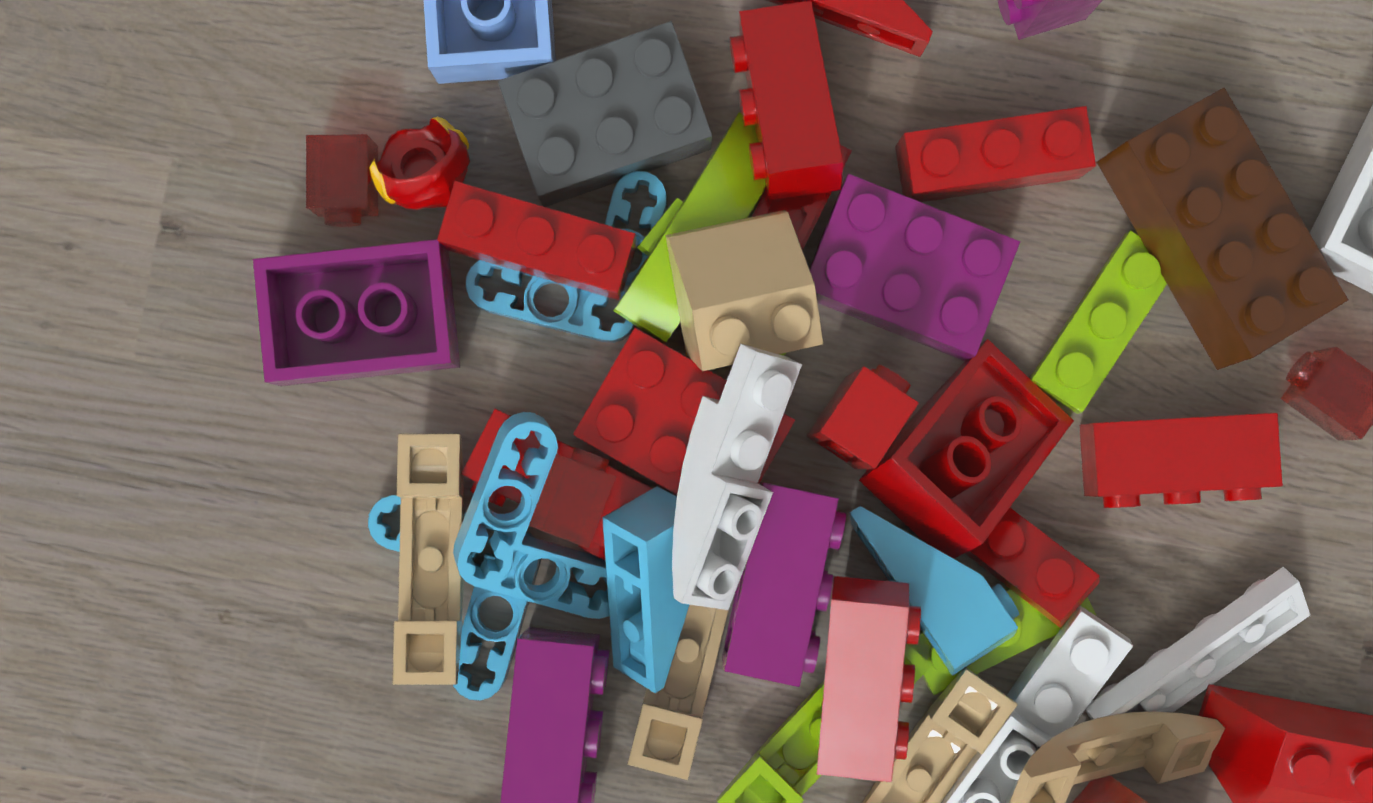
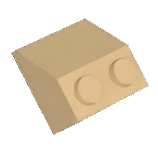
(743, 287)

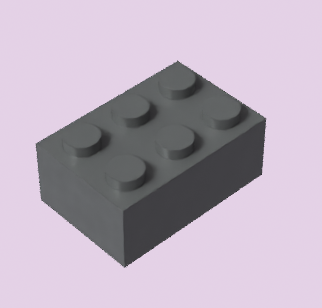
(606, 114)

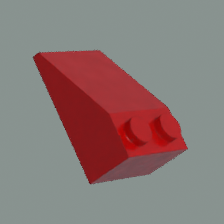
(968, 453)

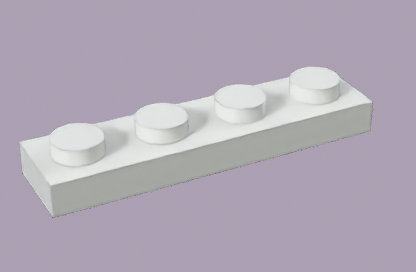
(1209, 651)

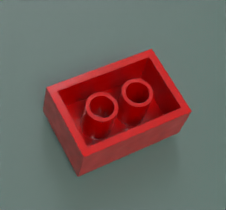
(650, 408)

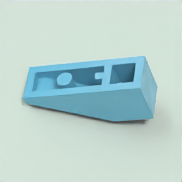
(640, 587)
(957, 604)

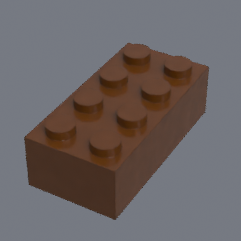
(1222, 230)

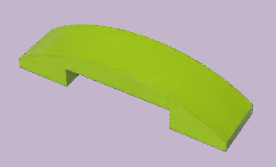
(719, 196)
(789, 758)

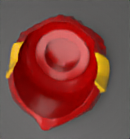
(421, 165)

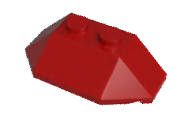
(1289, 749)

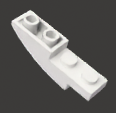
(719, 487)
(1049, 700)

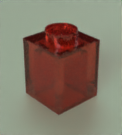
(340, 178)
(1332, 392)
(574, 497)

